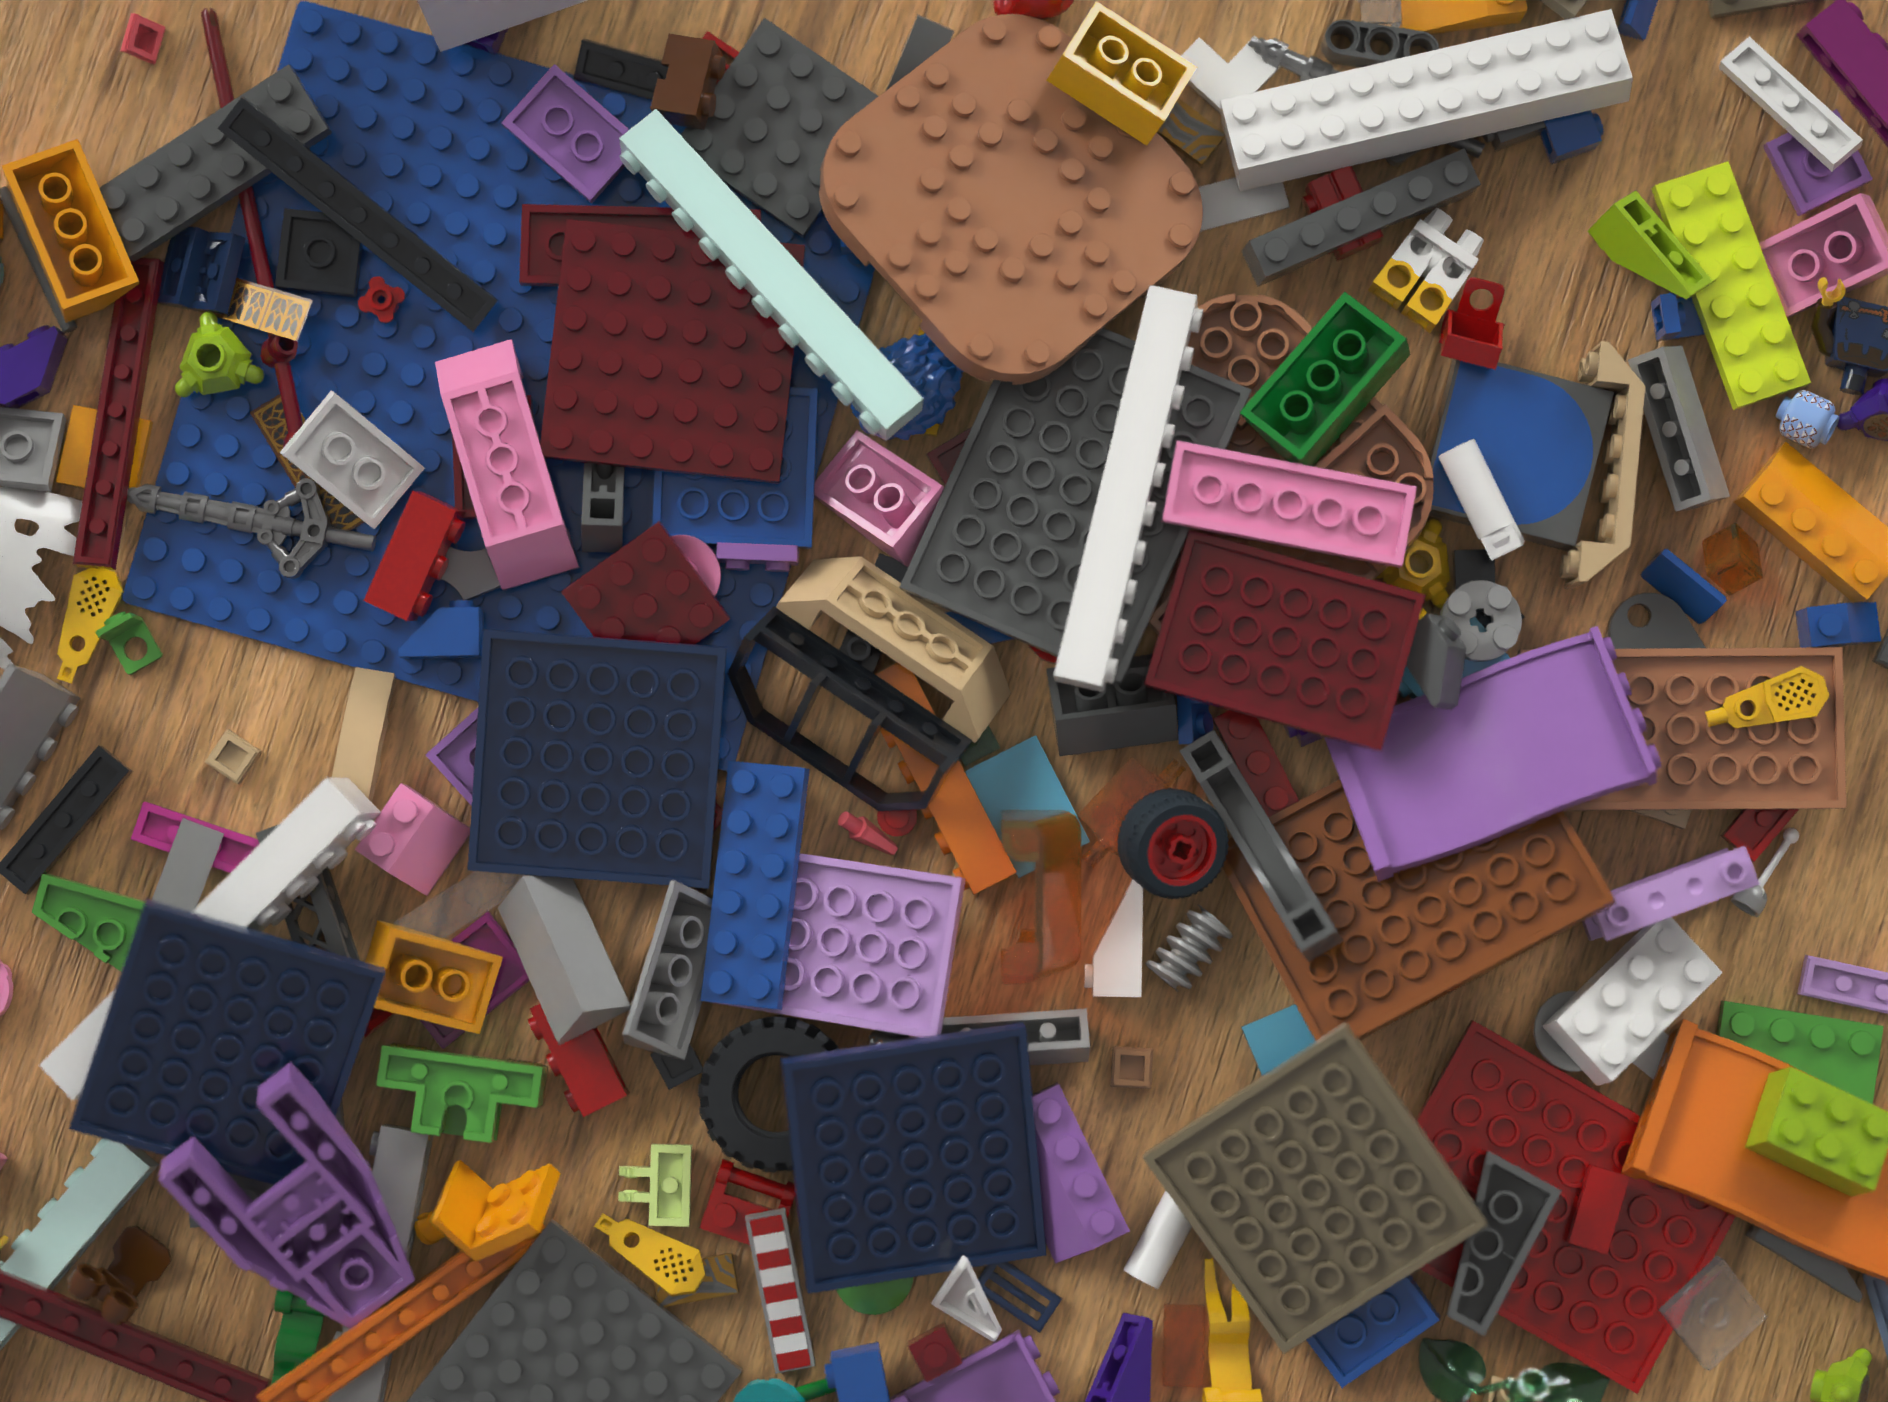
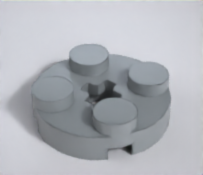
(1495, 602)

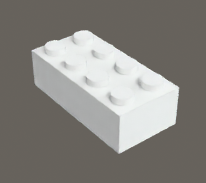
(1631, 1000)

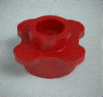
(386, 310)

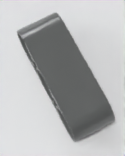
(1362, 34)

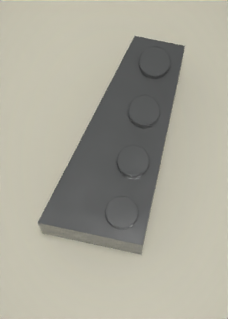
(1491, 1258)

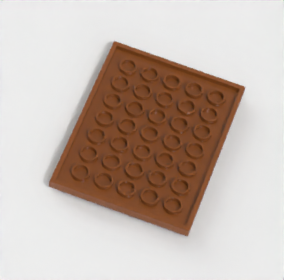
(1424, 925)

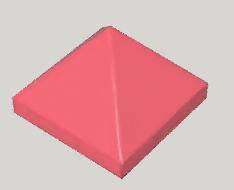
(142, 38)

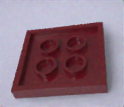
(646, 594)

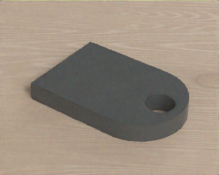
(1665, 627)

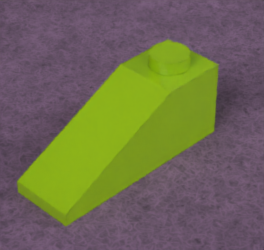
(1643, 244)

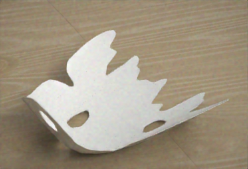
(18, 583)

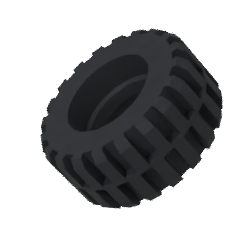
(721, 1083)

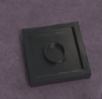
(317, 255)

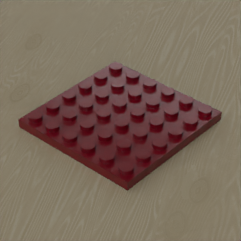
(662, 359)

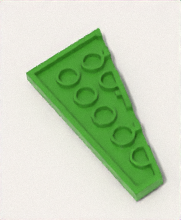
(89, 915)

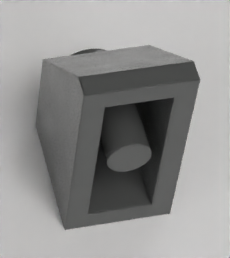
(1437, 660)

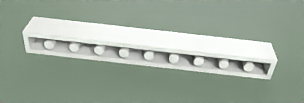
(1127, 488)

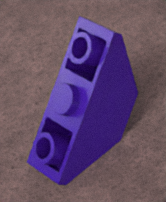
(30, 367)

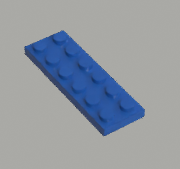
(755, 885)

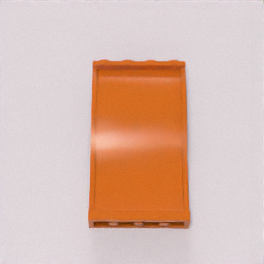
(1696, 1143)

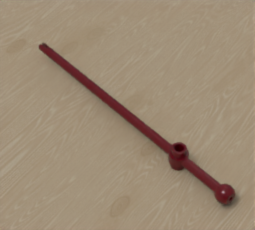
(276, 350)

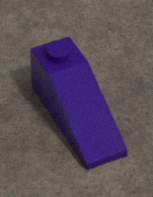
(1127, 1363)

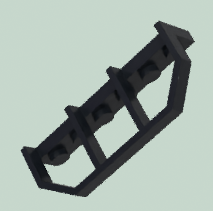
(859, 689)

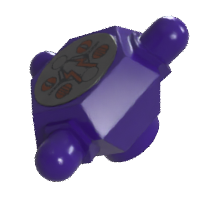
(1869, 412)

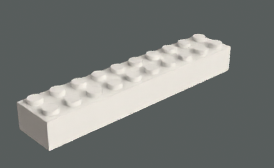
(1426, 100)
(252, 894)

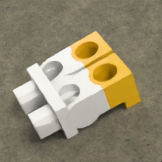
(1436, 259)

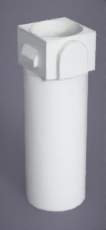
(1481, 499)
(1158, 1243)

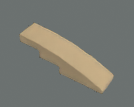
(364, 729)

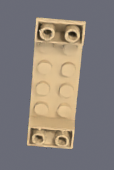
(1609, 371)
(907, 632)

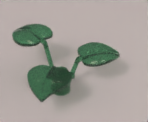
(1456, 1369)

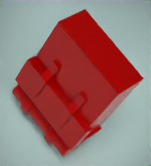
(1471, 332)

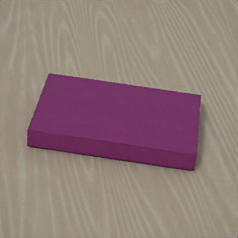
(490, 937)

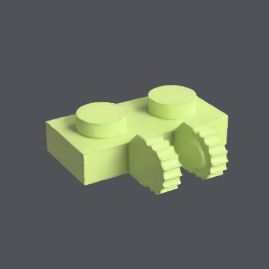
(669, 1185)

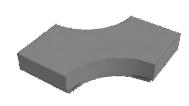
(470, 573)

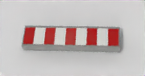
(780, 1290)

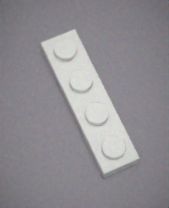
(1790, 104)

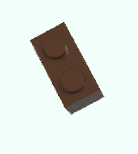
(688, 90)

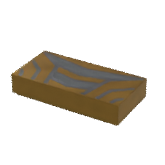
(1191, 133)
(719, 1281)

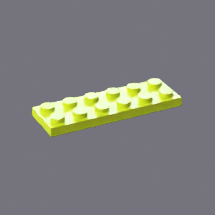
(1741, 304)

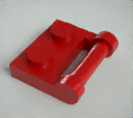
(727, 1212)

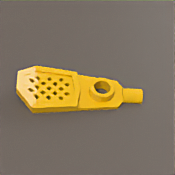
(84, 623)
(1766, 703)
(650, 1249)

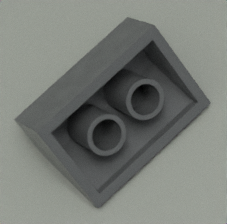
(1113, 718)

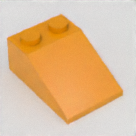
(1460, 15)
(432, 977)

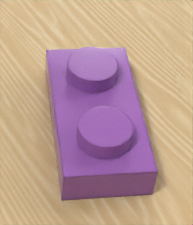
(740, 556)

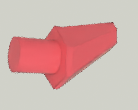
(867, 833)

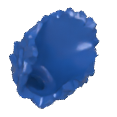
(929, 375)

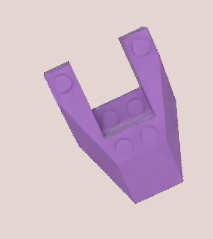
(317, 1228)

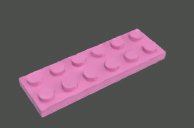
(1288, 504)

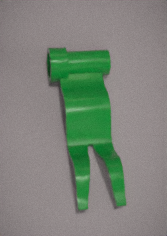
(297, 1333)

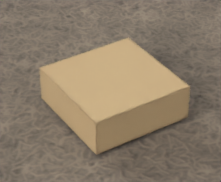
(233, 756)

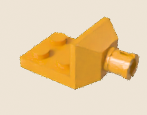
(486, 1218)

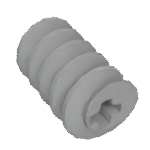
(1189, 949)

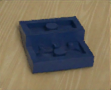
(201, 270)

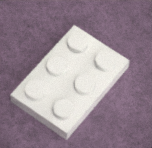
(352, 459)

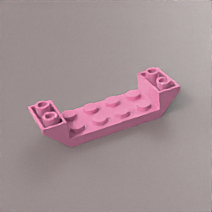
(505, 465)

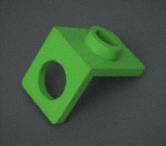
(120, 630)

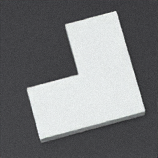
(1221, 80)

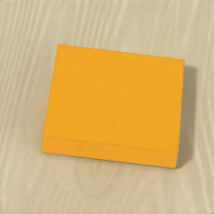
(78, 444)

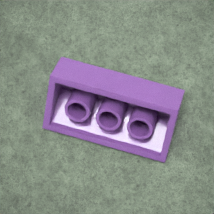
(1074, 1193)

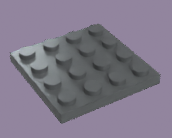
(776, 124)

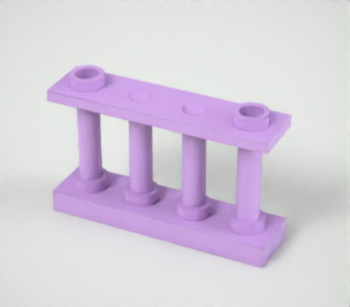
(1673, 892)

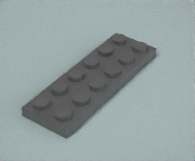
(204, 167)

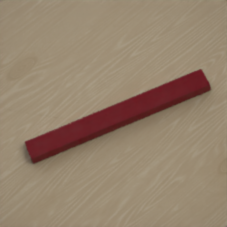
(118, 420)
(125, 1343)

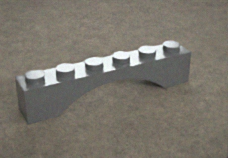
(1360, 215)
(1261, 846)

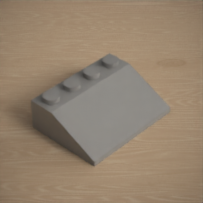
(30, 719)

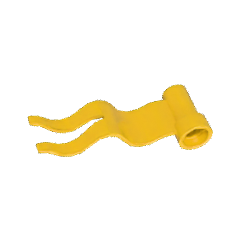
(1227, 1346)

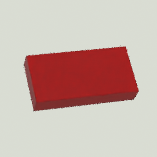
(1598, 1209)

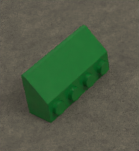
(1326, 381)

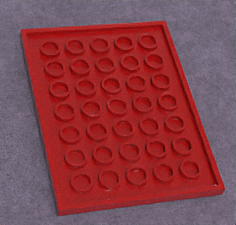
(1553, 1128)

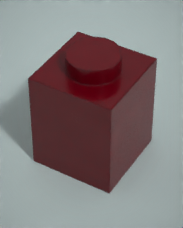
(935, 1352)

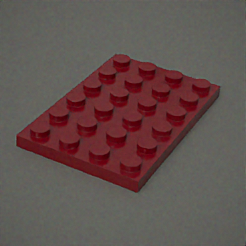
(1285, 640)

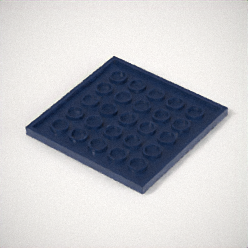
(596, 758)
(207, 1021)
(914, 1156)

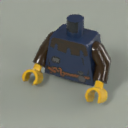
(1851, 336)

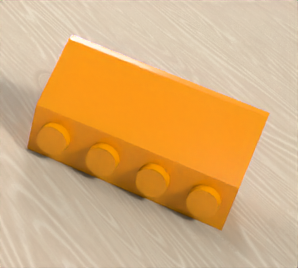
(70, 229)
(1818, 523)

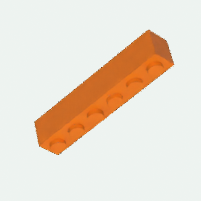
(956, 807)

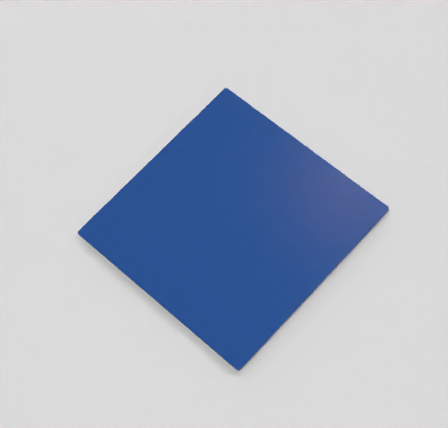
(432, 151)

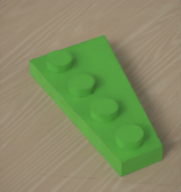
(1821, 1046)

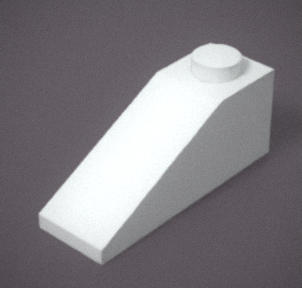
(1118, 956)

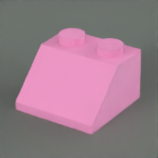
(414, 839)

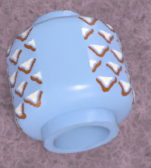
(1807, 419)

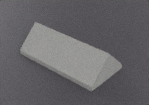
(562, 955)
(672, 976)

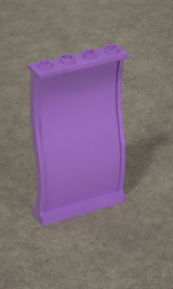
(1512, 751)

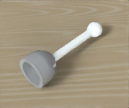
(1754, 899)

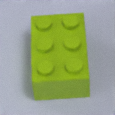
(1820, 1131)

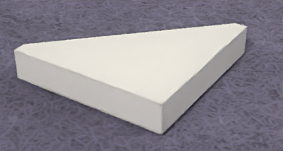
(966, 1301)

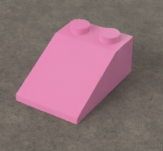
(1834, 244)
(879, 496)

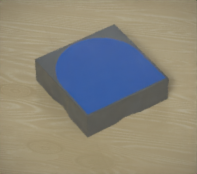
(1536, 439)

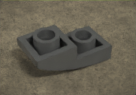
(922, 42)

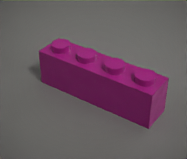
(1852, 59)

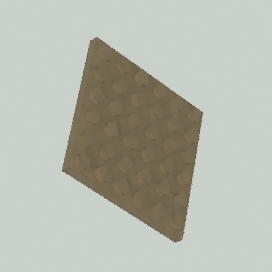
(1315, 1188)

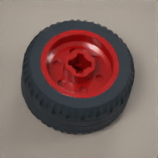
(1172, 843)

